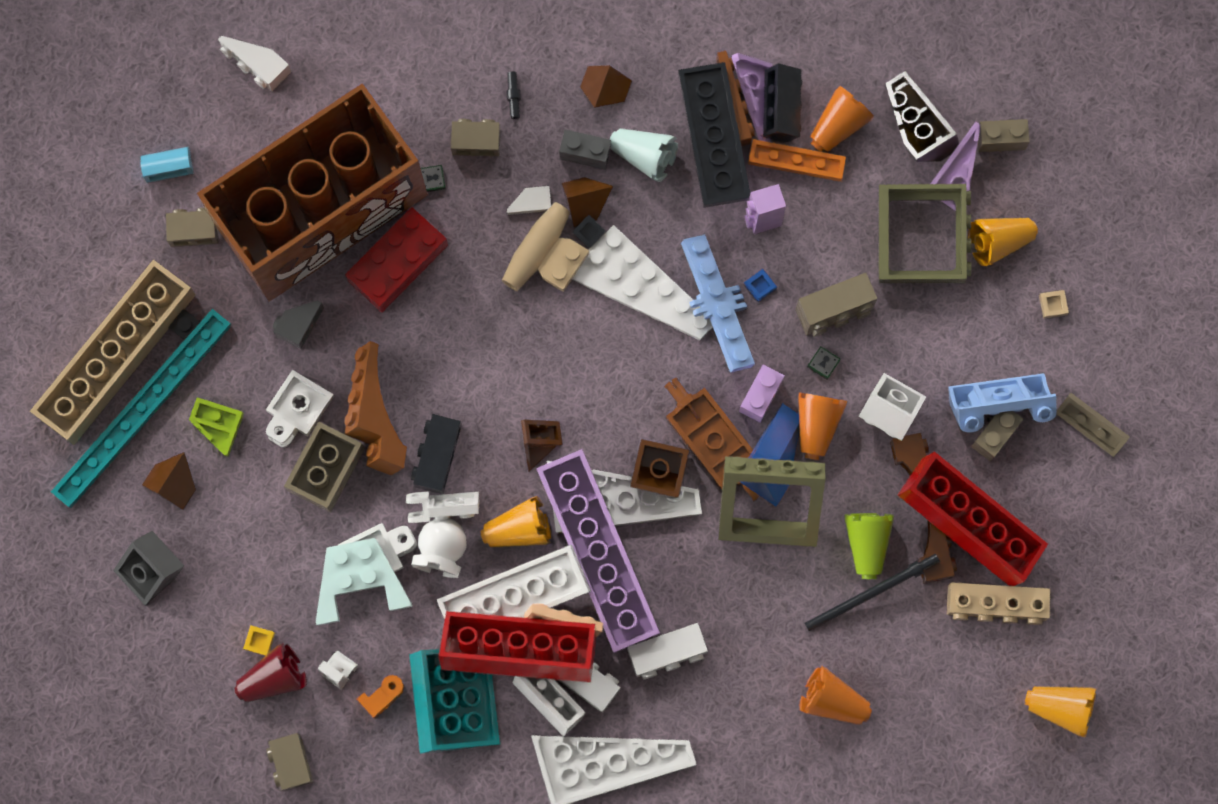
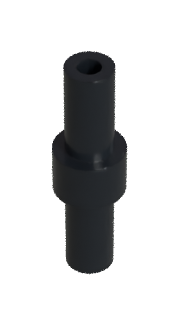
(513, 95)

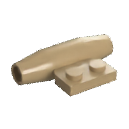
(544, 251)

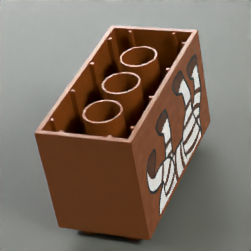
(315, 192)

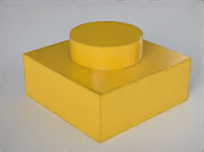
(259, 640)

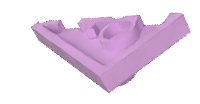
(751, 78)
(960, 164)

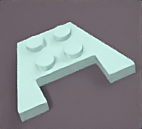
(354, 569)

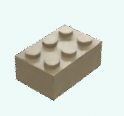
(836, 305)
(324, 467)

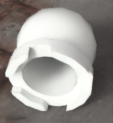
(440, 547)

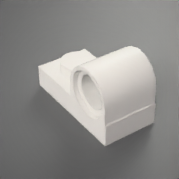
(337, 669)

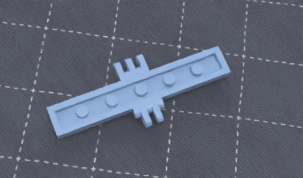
(718, 303)

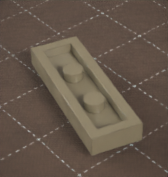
(1092, 424)

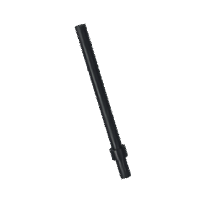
(915, 569)

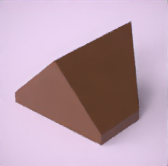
(605, 85)
(585, 198)
(540, 439)
(172, 480)

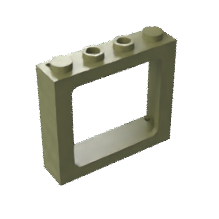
(925, 192)
(775, 472)

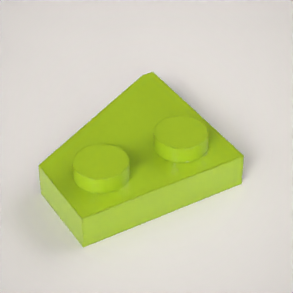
(216, 423)

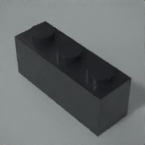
(782, 103)
(436, 453)

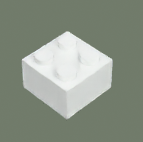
(892, 406)

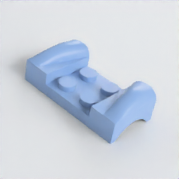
(1014, 394)

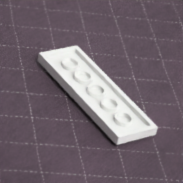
(511, 593)

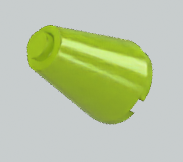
(869, 541)

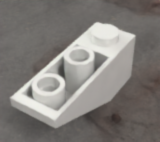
(260, 61)

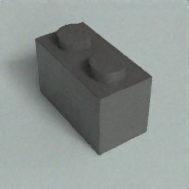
(585, 149)

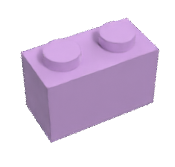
(761, 393)

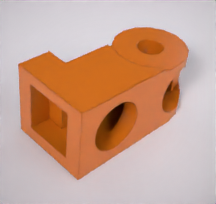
(383, 697)

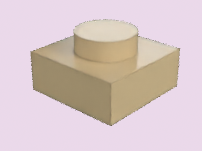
(1053, 304)

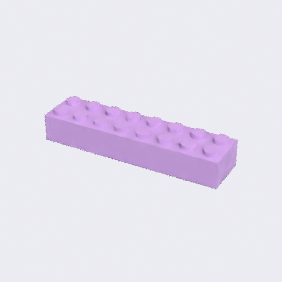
(598, 549)

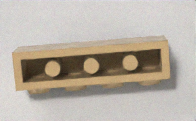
(998, 602)

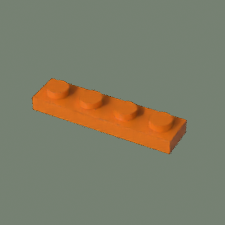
(797, 160)

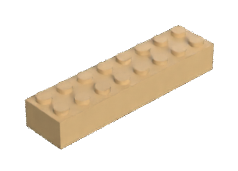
(113, 352)

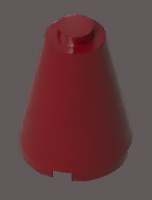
(272, 676)

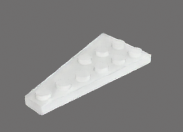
(629, 277)
(635, 506)
(592, 766)

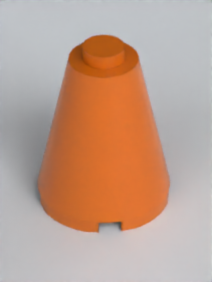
(839, 120)
(818, 423)
(833, 699)

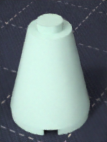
(645, 150)

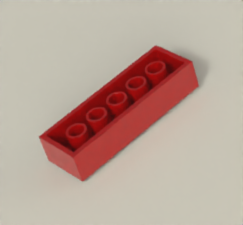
(973, 519)
(518, 646)

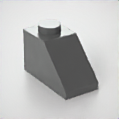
(297, 323)

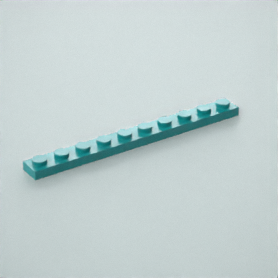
(141, 408)

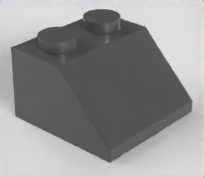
(148, 567)

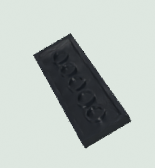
(714, 134)

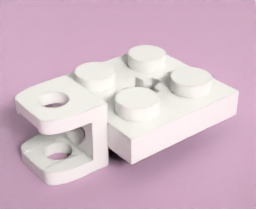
(288, 417)
(443, 506)
(389, 542)

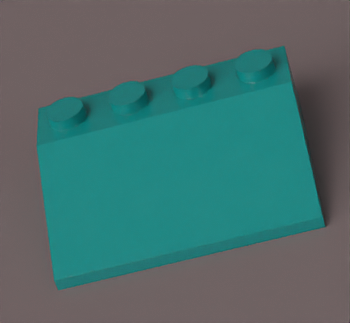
(452, 706)

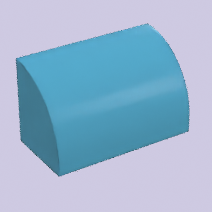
(166, 164)

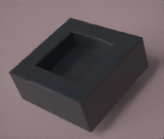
(589, 231)
(184, 324)

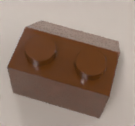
(660, 468)

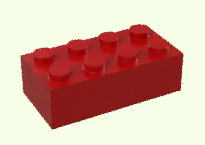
(396, 259)

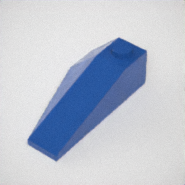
(776, 443)

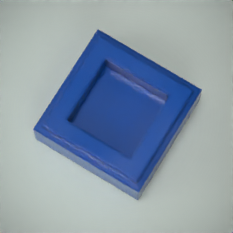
(760, 285)

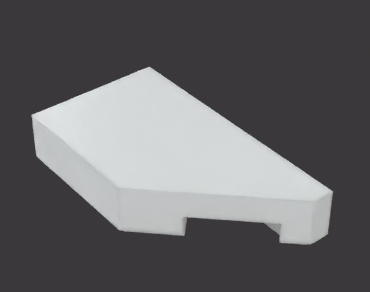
(531, 200)

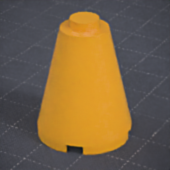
(1000, 237)
(518, 526)
(1063, 706)

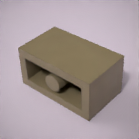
(1003, 135)
(475, 138)
(190, 228)
(996, 434)
(290, 762)

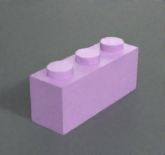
(765, 209)

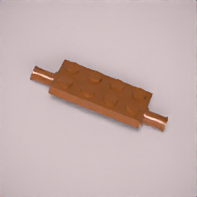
(707, 431)

